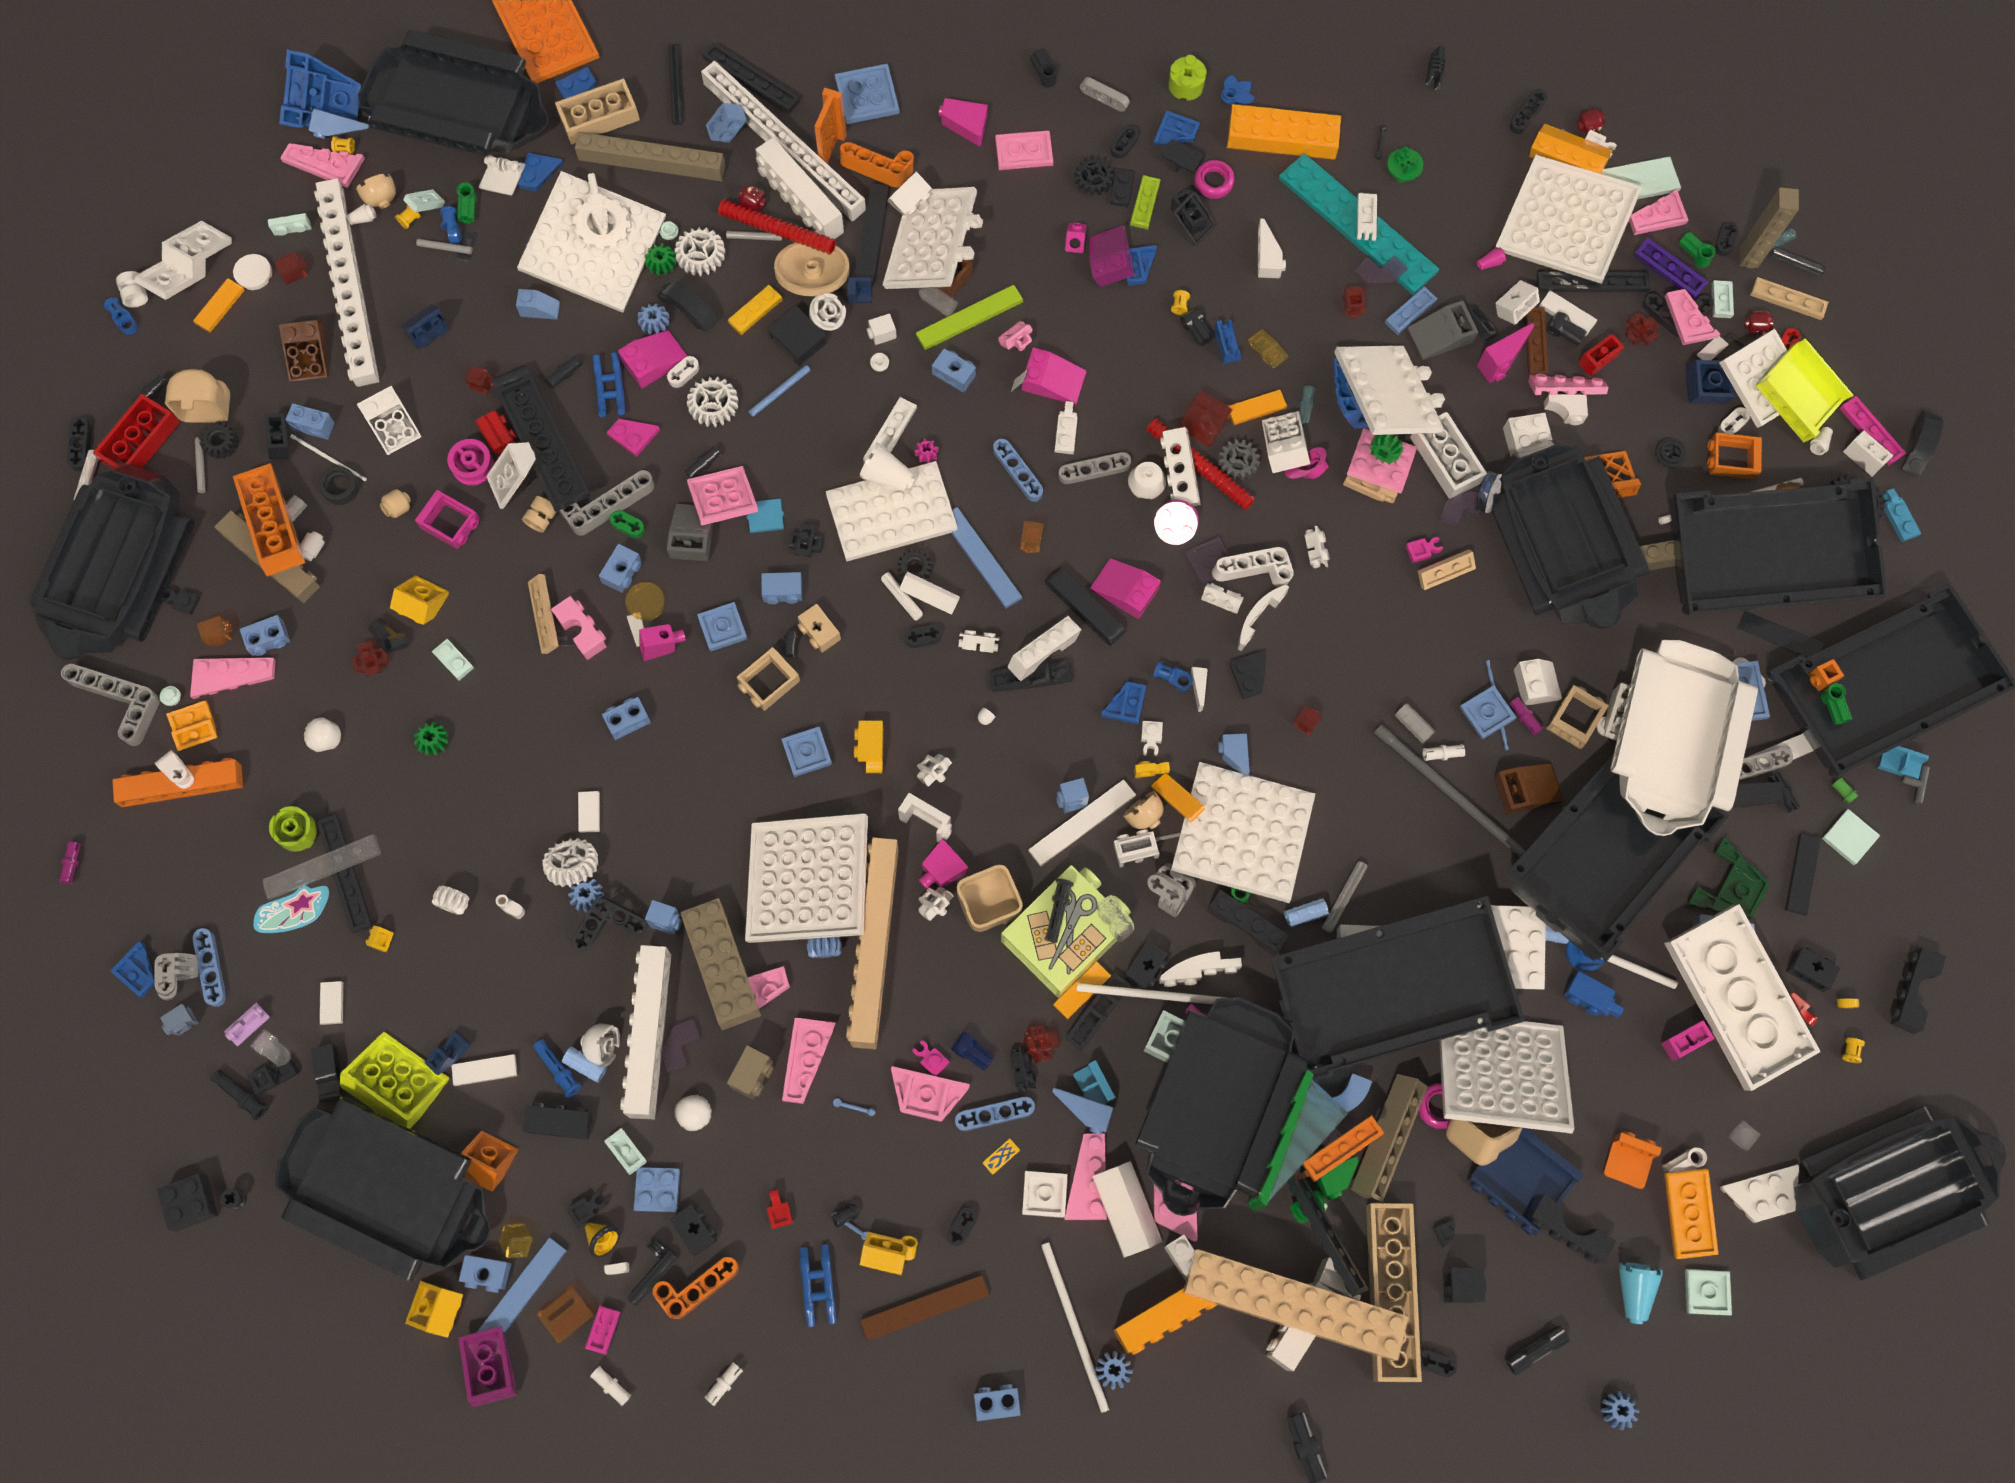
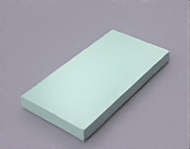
(1654, 176)

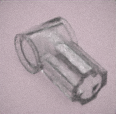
(269, 1047)

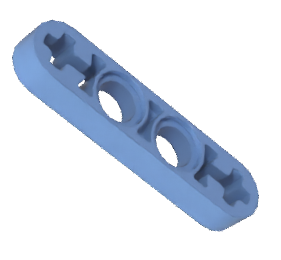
(1015, 471)
(206, 968)
(995, 1118)

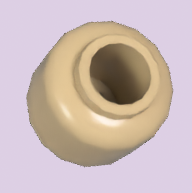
(395, 503)

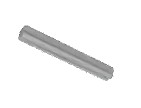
(1344, 897)

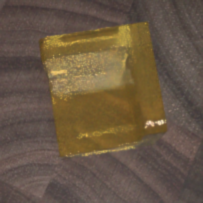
(515, 1240)

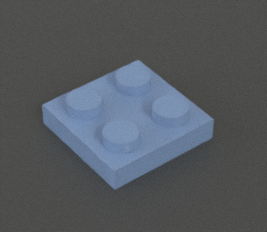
(722, 626)
(1488, 712)
(806, 751)
(657, 1189)

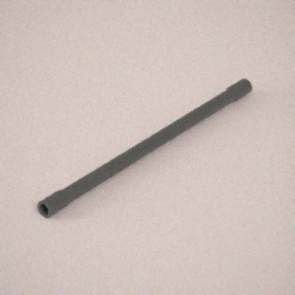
(1390, 739)

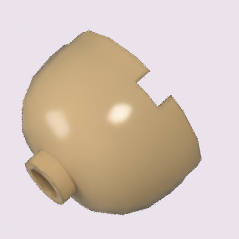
(377, 191)
(1145, 812)

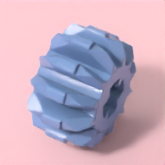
(653, 312)
(578, 897)
(824, 947)
(1111, 1377)
(1619, 1420)

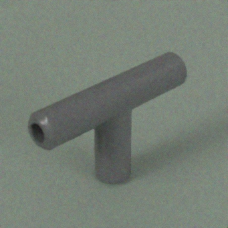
(1920, 784)

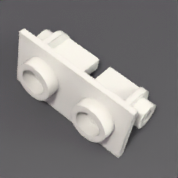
(1320, 554)
(1215, 595)
(971, 639)

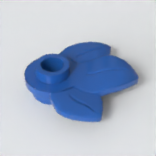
(1238, 91)

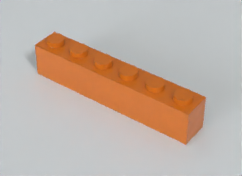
(156, 786)

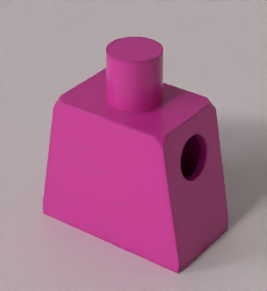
(658, 641)
(942, 866)

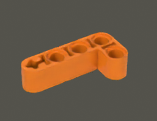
(876, 166)
(699, 1284)

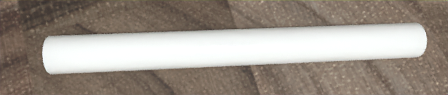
(1643, 971)

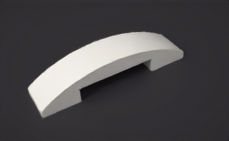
(1272, 598)

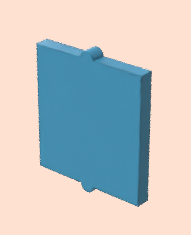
(768, 516)

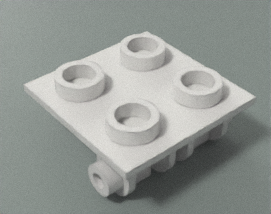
(501, 175)

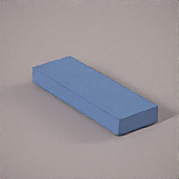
(1411, 310)

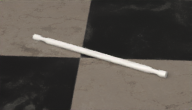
(326, 456)

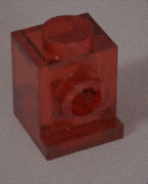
(1354, 301)
(481, 377)
(1308, 717)

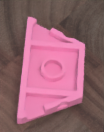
(926, 1094)
(1179, 1224)

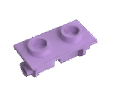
(246, 1024)

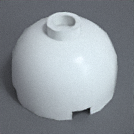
(599, 1044)

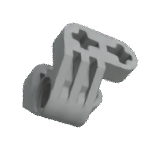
(1171, 889)
(180, 968)

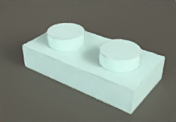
(424, 200)
(289, 224)
(1723, 299)
(452, 659)
(625, 1151)

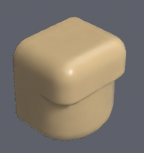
(197, 397)
(989, 898)
(1481, 1140)

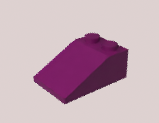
(1110, 256)
(487, 1367)

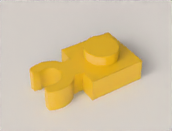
(1147, 769)

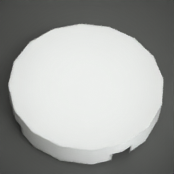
(252, 271)

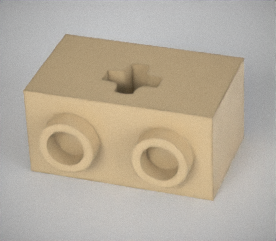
(815, 618)

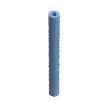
(778, 391)

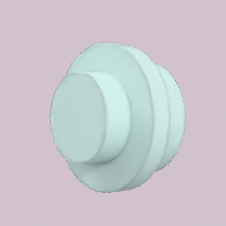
(669, 230)
(170, 696)

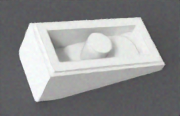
(1199, 678)

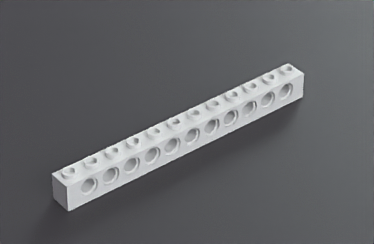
(769, 126)
(367, 372)

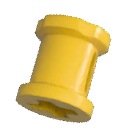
(343, 145)
(407, 217)
(1180, 302)
(1853, 1050)

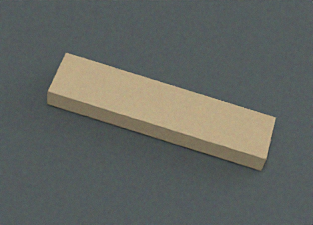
(1789, 298)
(543, 614)

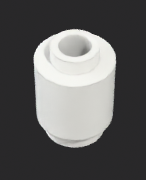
(311, 545)

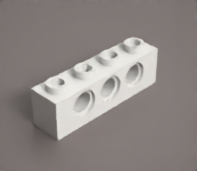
(1174, 438)

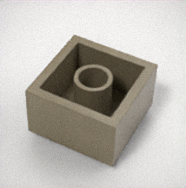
(750, 1073)

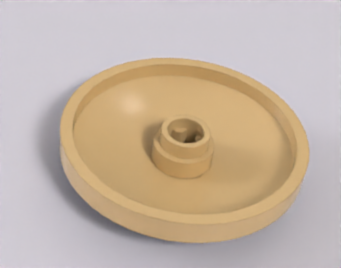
(811, 271)

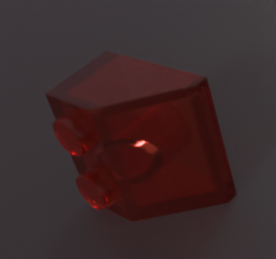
(1206, 418)

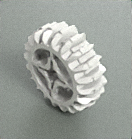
(695, 260)
(712, 391)
(570, 862)

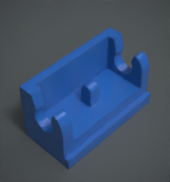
(1227, 342)

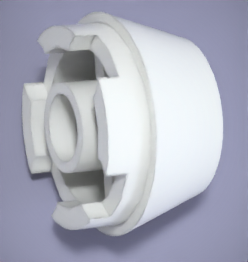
(827, 312)
(1147, 480)

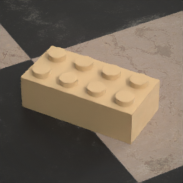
(597, 110)

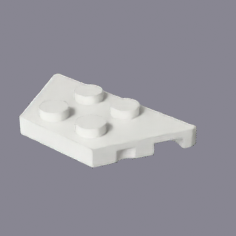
(1765, 1194)

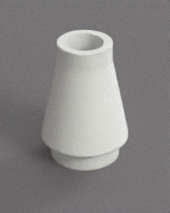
(361, 215)
(1821, 442)

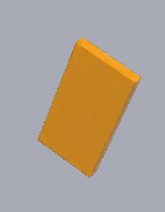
(1691, 1213)

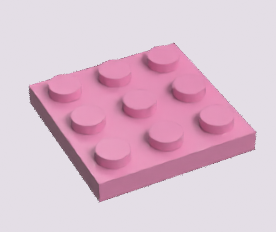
(1373, 471)
(722, 495)

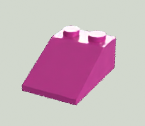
(1500, 356)
(651, 357)
(1053, 377)
(1126, 587)

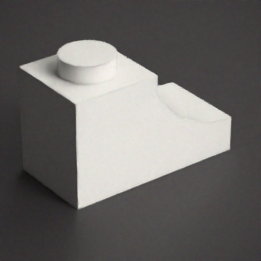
(1570, 407)

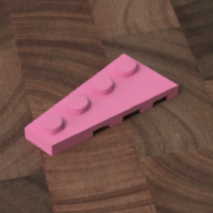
(323, 162)
(1084, 1198)

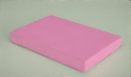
(1024, 150)

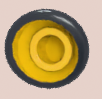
(601, 1238)

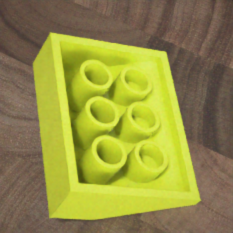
(392, 1081)

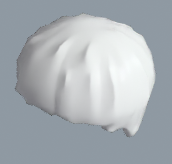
(322, 735)
(693, 1112)

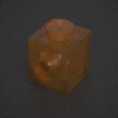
(1031, 537)
(215, 631)

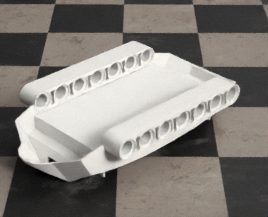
(1682, 735)

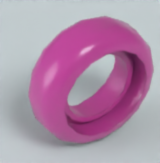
(1214, 166)
(1424, 1111)

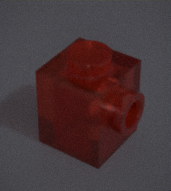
(291, 267)

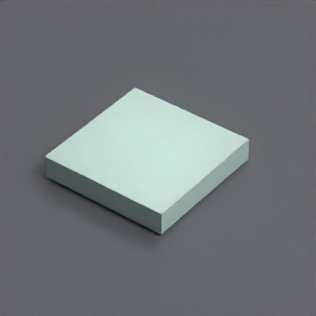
(1850, 837)
(1708, 1292)

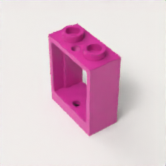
(434, 507)

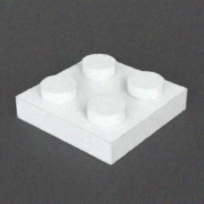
(1044, 1194)

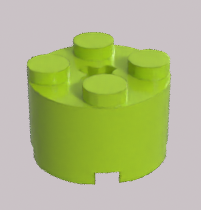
(1187, 78)
(293, 819)

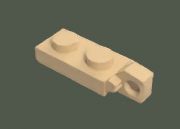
(1371, 490)

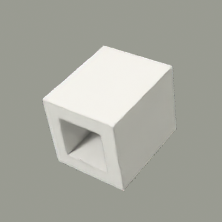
(881, 329)

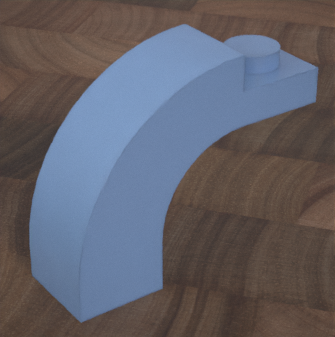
(1354, 1092)

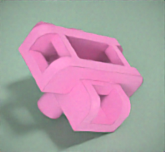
(1016, 335)

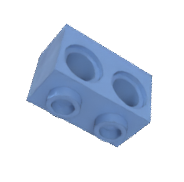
(726, 122)
(310, 421)
(264, 631)
(628, 723)
(1072, 795)
(663, 917)
(997, 1409)

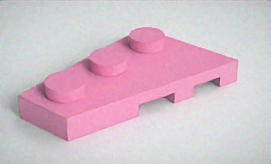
(1662, 214)
(1688, 319)
(769, 985)

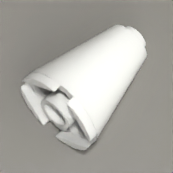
(886, 469)

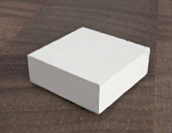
(617, 1268)

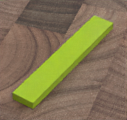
(969, 317)

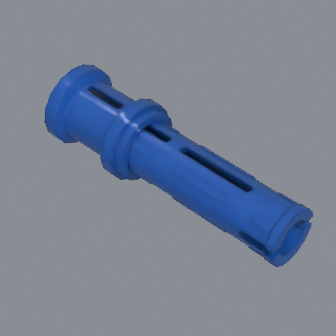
(562, 1075)

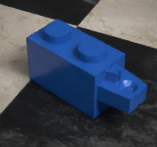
(1592, 995)

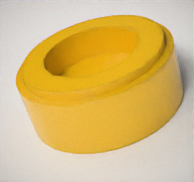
(1847, 1003)

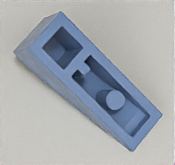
(329, 124)
(1090, 1112)

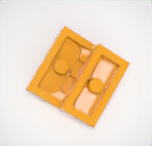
(192, 725)

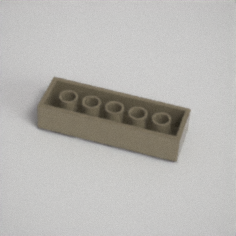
(720, 964)

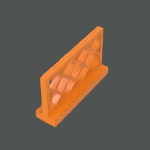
(830, 123)
(1621, 487)
(1342, 1149)

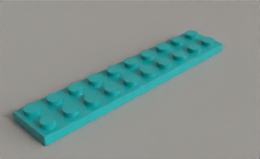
(1340, 210)

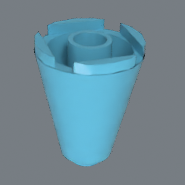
(1639, 1289)

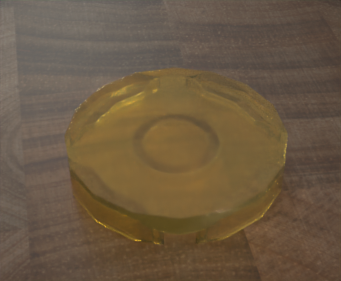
(645, 601)

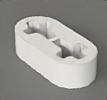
(683, 372)
(1736, 425)

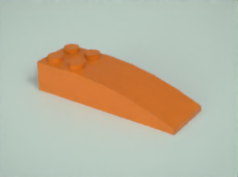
(268, 520)

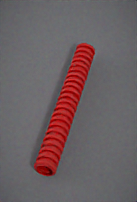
(776, 226)
(1208, 470)

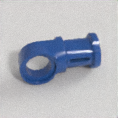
(449, 224)
(120, 320)
(1172, 675)

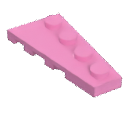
(1570, 386)
(221, 674)
(805, 1055)

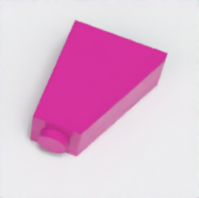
(965, 119)

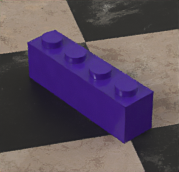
(1670, 268)

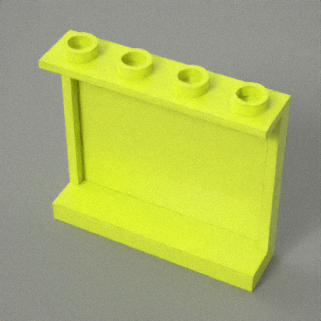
(1803, 389)

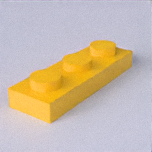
(755, 310)

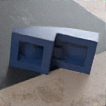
(444, 1057)

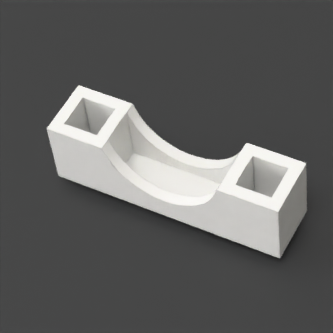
(1032, 655)

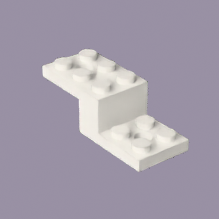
(183, 260)

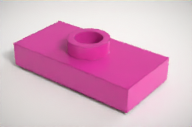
(603, 1330)

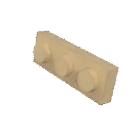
(1446, 569)

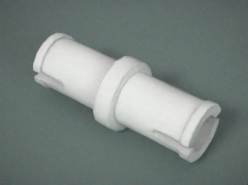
(1443, 752)
(723, 1384)
(610, 1386)

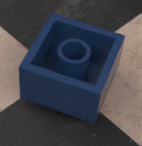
(1708, 383)

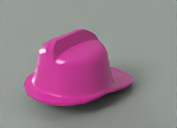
(1314, 469)

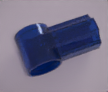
(967, 1048)

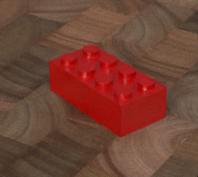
(136, 435)

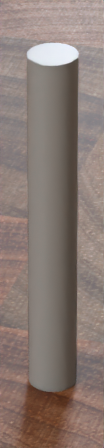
(752, 235)
(444, 246)
(200, 467)

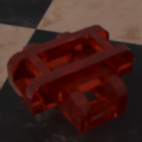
(1641, 328)
(368, 657)
(1044, 1040)

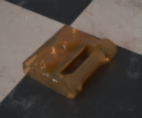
(570, 1319)

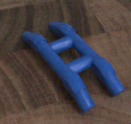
(600, 378)
(827, 1295)

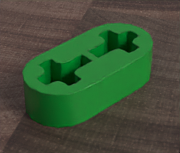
(629, 520)

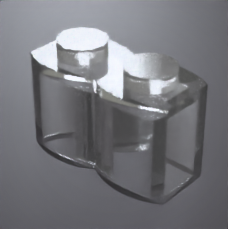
(1119, 922)

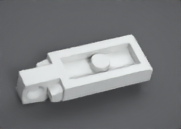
(1066, 430)

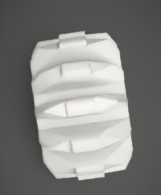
(450, 900)

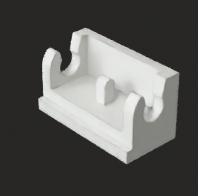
(1868, 453)

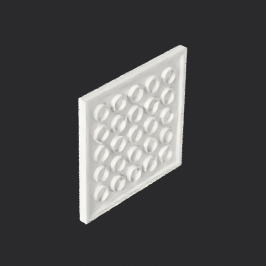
(1568, 218)
(565, 261)
(1246, 834)
(807, 878)
(1508, 1077)

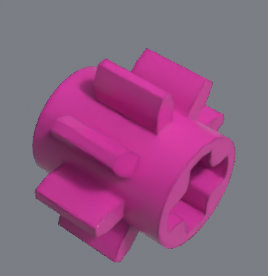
(927, 455)

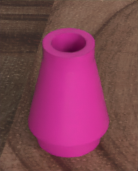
(1491, 259)

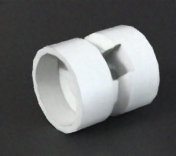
(131, 293)

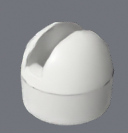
(985, 716)

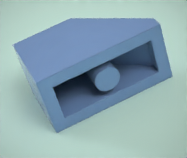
(537, 305)
(1235, 752)

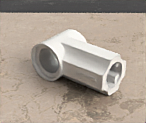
(1684, 1161)

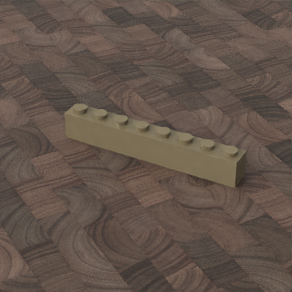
(650, 156)

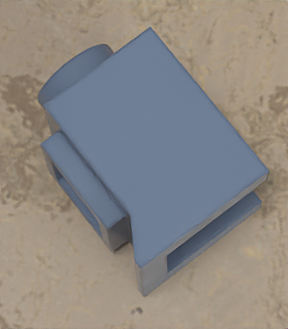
(178, 1020)

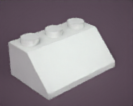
(510, 471)

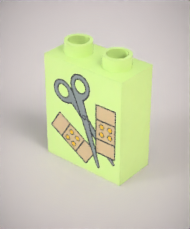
(1081, 936)

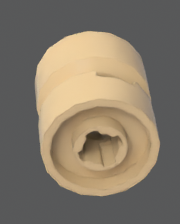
(542, 508)

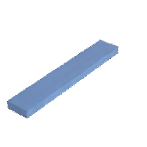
(984, 561)
(525, 1286)

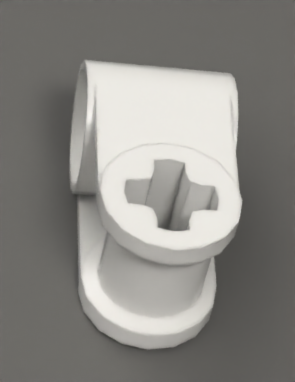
(174, 768)

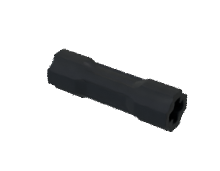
(1538, 1349)

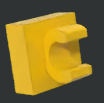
(379, 938)

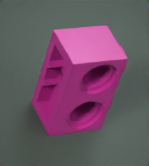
(1687, 1040)

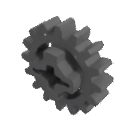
(1240, 452)

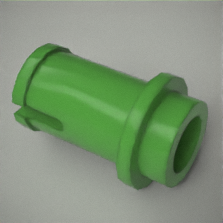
(1845, 790)

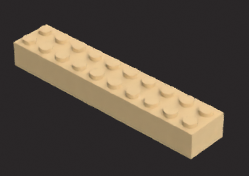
(874, 944)
(1296, 1305)

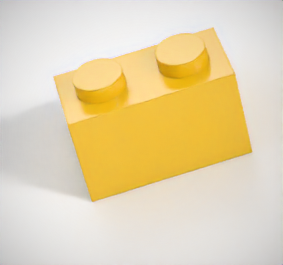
(418, 599)
(434, 1309)

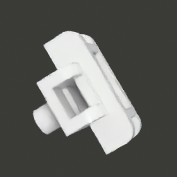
(932, 769)
(934, 902)

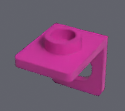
(1078, 231)

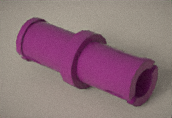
(1526, 716)
(69, 862)

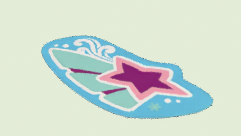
(291, 911)

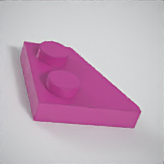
(632, 435)

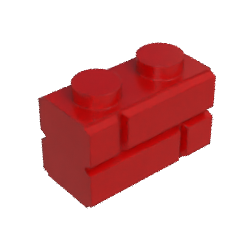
(1601, 355)
(495, 432)

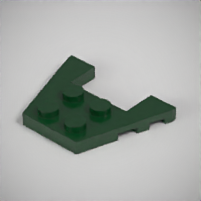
(1741, 886)

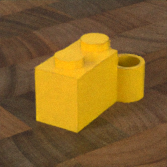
(870, 745)
(887, 1252)

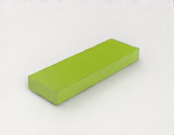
(1145, 202)

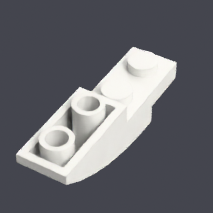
(1191, 969)

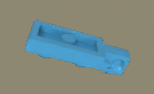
(1900, 516)

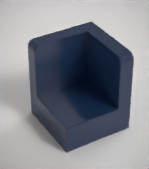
(859, 289)

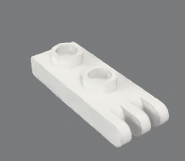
(1366, 216)

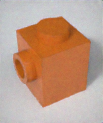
(1825, 675)

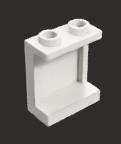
(926, 812)

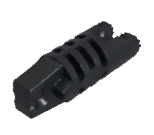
(1436, 68)

